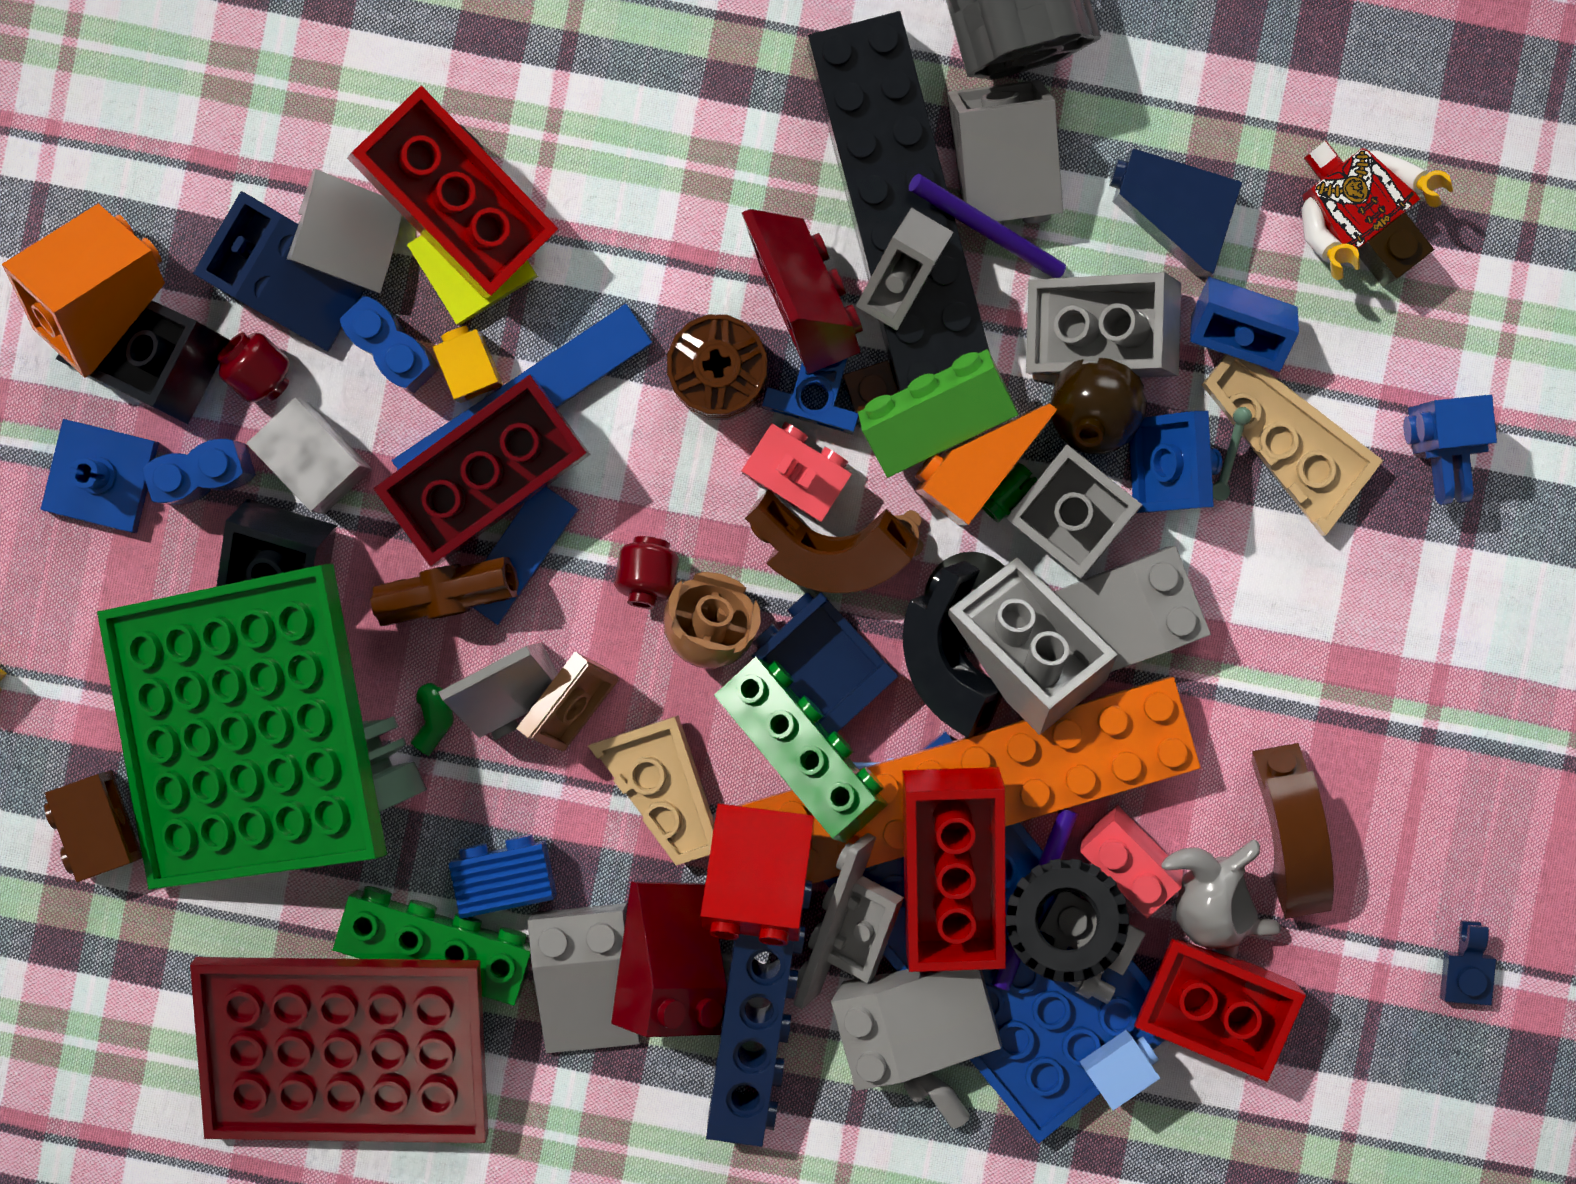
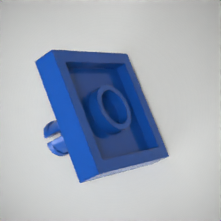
(1174, 462)
(98, 476)

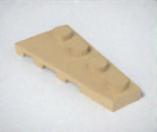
(1297, 443)

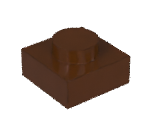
(869, 383)

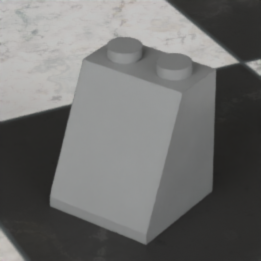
(1007, 150)

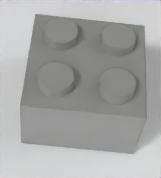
(1074, 511)

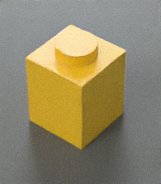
(467, 364)

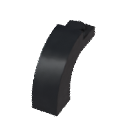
(936, 659)

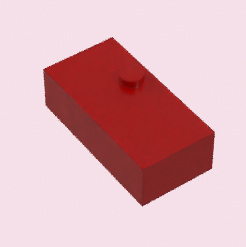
(452, 192)
(954, 869)

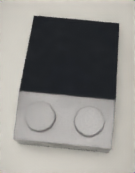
(163, 361)
(271, 541)

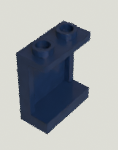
(825, 660)

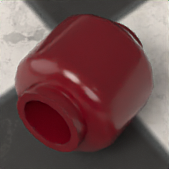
(254, 367)
(646, 571)

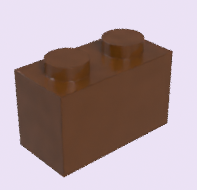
(92, 826)

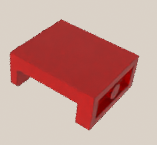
(757, 874)

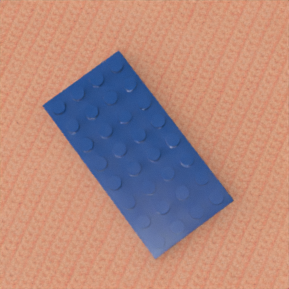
(1039, 1020)

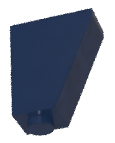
(1177, 206)

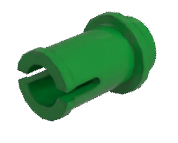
(1009, 492)

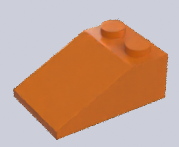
(969, 474)

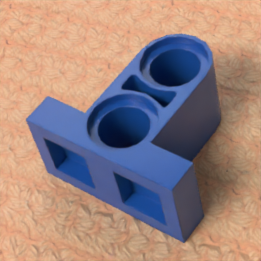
(828, 416)

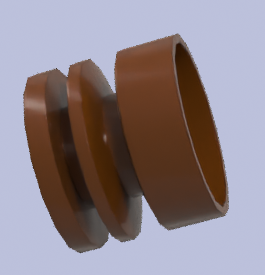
(742, 381)

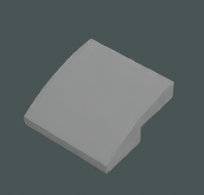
(345, 232)

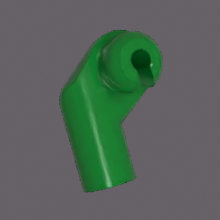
(437, 718)

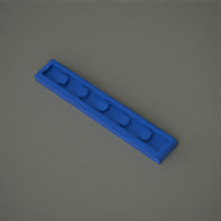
(564, 371)

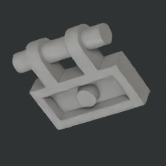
(1073, 924)

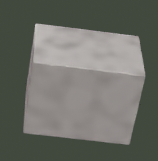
(309, 456)

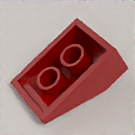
(1221, 1008)

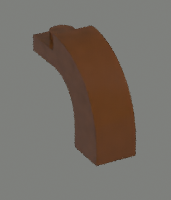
(831, 562)
(1298, 830)

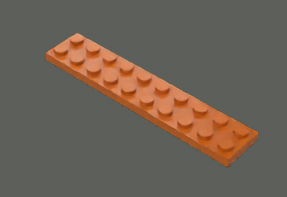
(1080, 758)

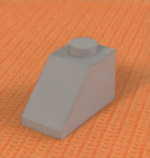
(904, 268)

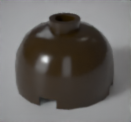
(1098, 405)

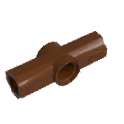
(444, 591)

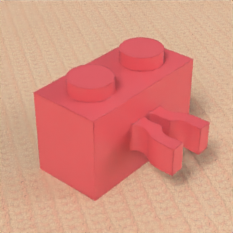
(797, 471)
(1131, 860)

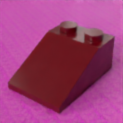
(668, 964)

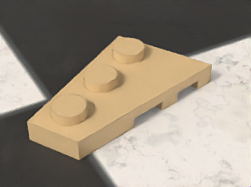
(663, 784)

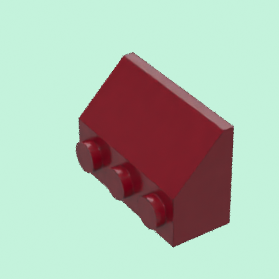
(804, 288)

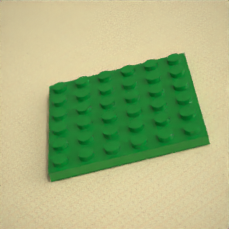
(242, 729)

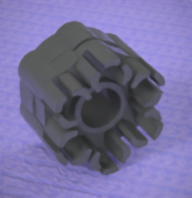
(1020, 35)

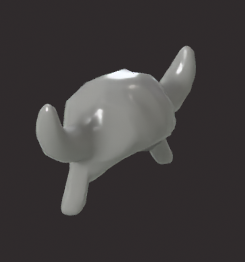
(1214, 899)

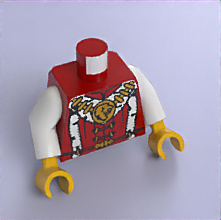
(1360, 200)

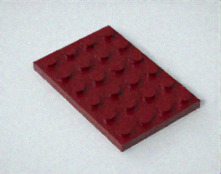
(340, 1049)

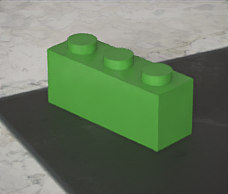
(936, 412)

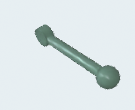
(1221, 488)

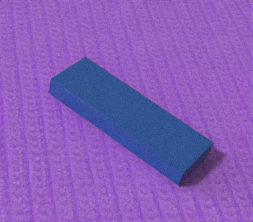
(529, 542)

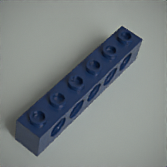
(739, 1116)

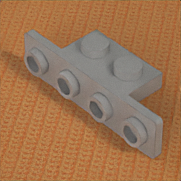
(854, 925)

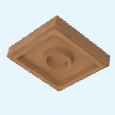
(568, 702)

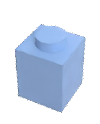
(1121, 1068)

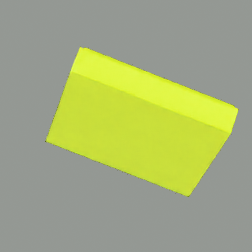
(455, 292)

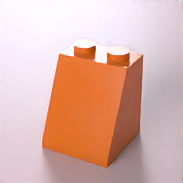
(86, 285)

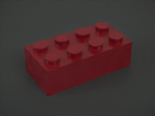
(481, 471)

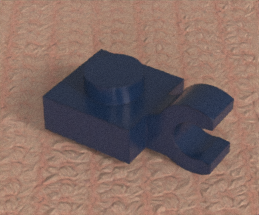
(1469, 973)

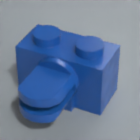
(1448, 435)

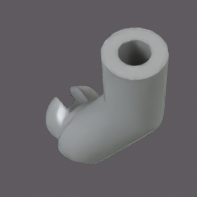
(942, 1096)

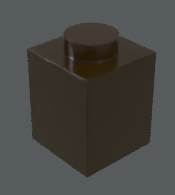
(1394, 250)

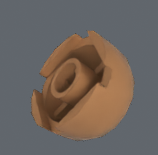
(710, 620)

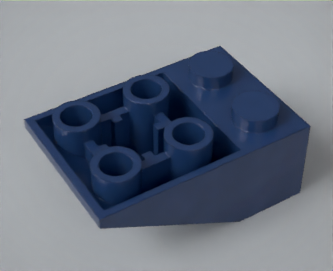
(252, 266)

